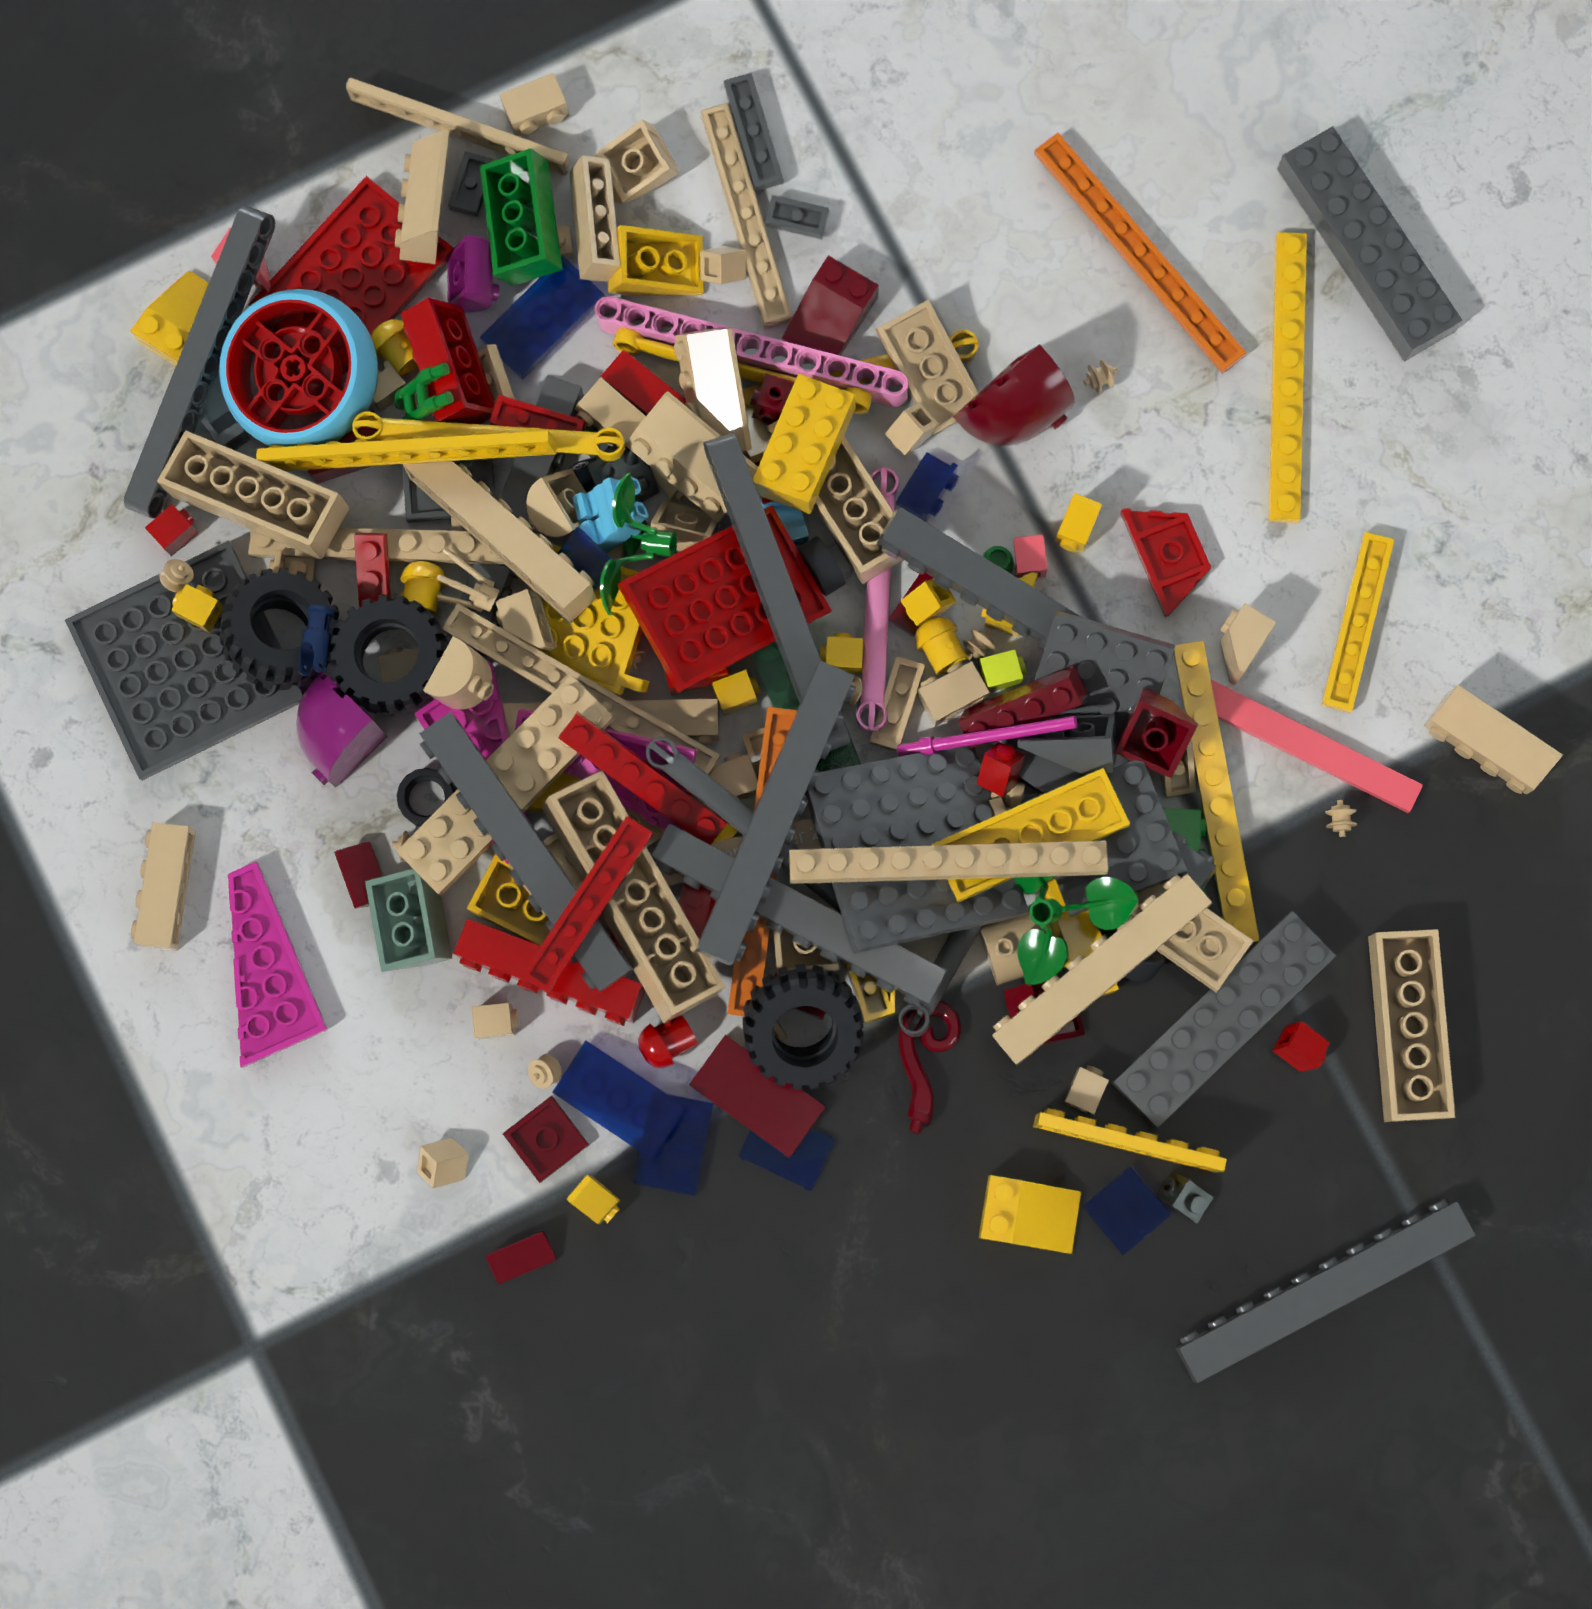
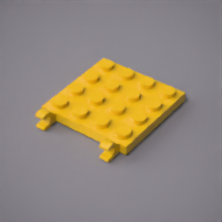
(599, 643)

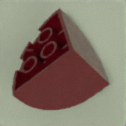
(1019, 401)

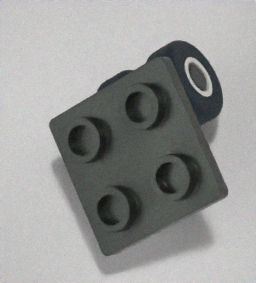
(594, 471)

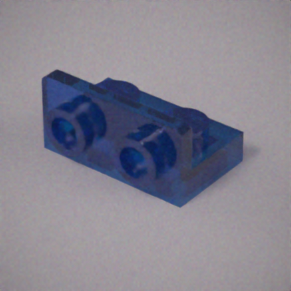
(927, 486)

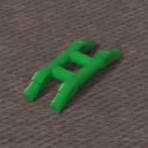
(405, 398)

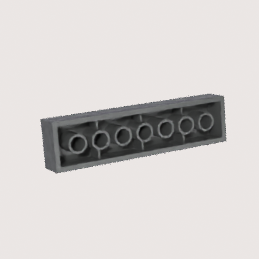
(1368, 243)
(1222, 1020)

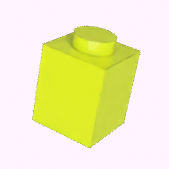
(1002, 670)

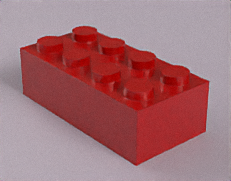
(442, 335)

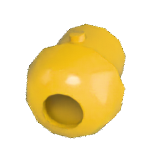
(394, 346)
(422, 584)
(940, 643)

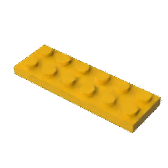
(1070, 813)
(1141, 1143)

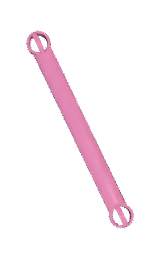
(876, 628)

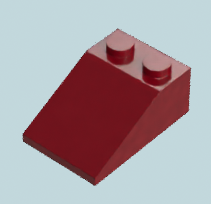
(832, 308)

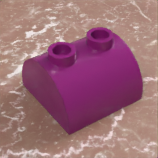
(471, 275)

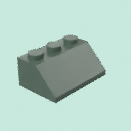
(407, 921)

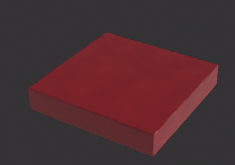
(546, 1139)

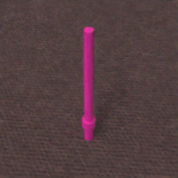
(930, 745)

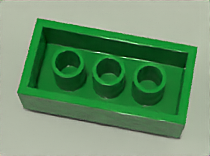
(520, 217)

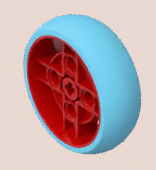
(332, 326)

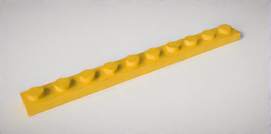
(1287, 377)
(406, 451)
(1215, 789)

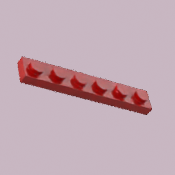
(642, 778)
(587, 904)

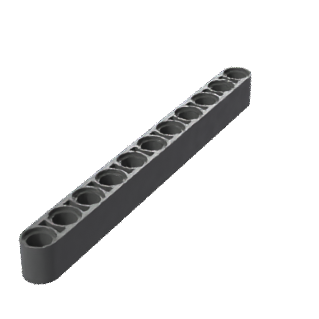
(200, 355)
(766, 567)

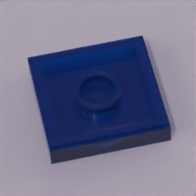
(1126, 1210)

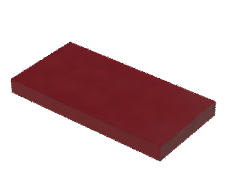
(769, 1110)

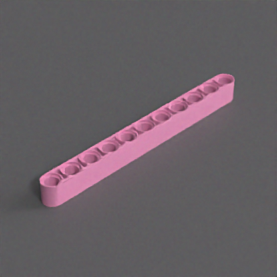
(767, 348)

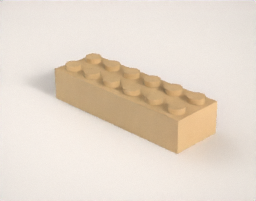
(253, 494)
(854, 513)
(1411, 1026)

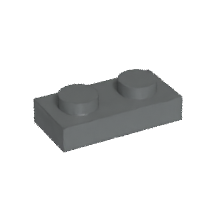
(467, 190)
(796, 217)

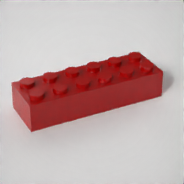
(509, 956)

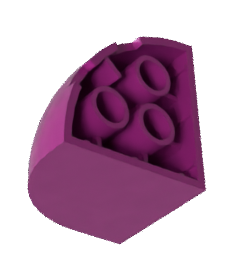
(334, 731)

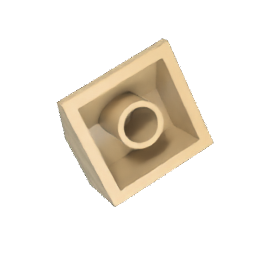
(1242, 639)

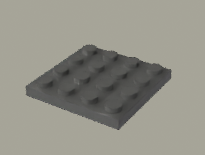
(1109, 662)
(1138, 854)

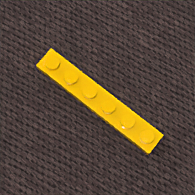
(1357, 622)

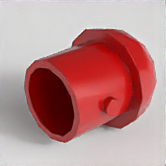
(666, 1041)

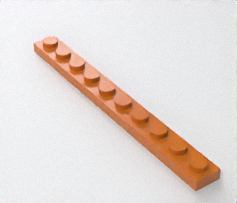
(1140, 253)
(751, 967)

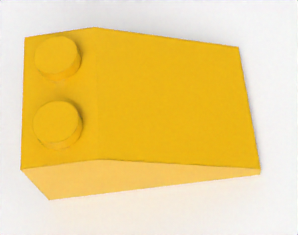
(657, 263)
(170, 317)
(1029, 1214)

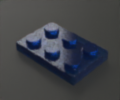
(681, 1158)

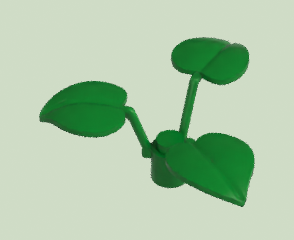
(651, 540)
(1045, 956)

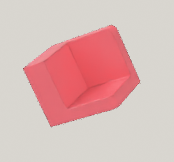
(1030, 556)

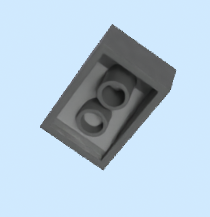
(1080, 749)

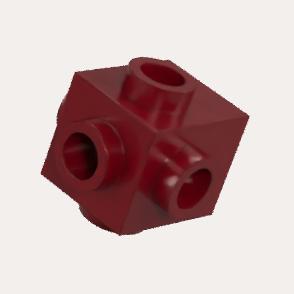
(770, 398)

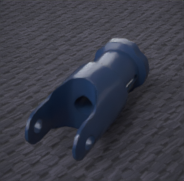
(316, 639)

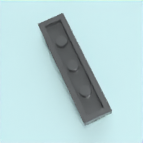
(753, 132)

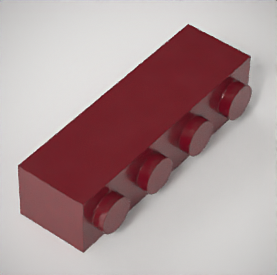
(1027, 703)

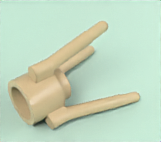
(482, 595)

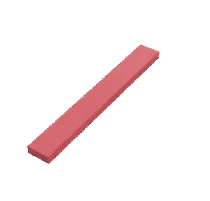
(1315, 748)

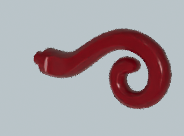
(922, 1097)

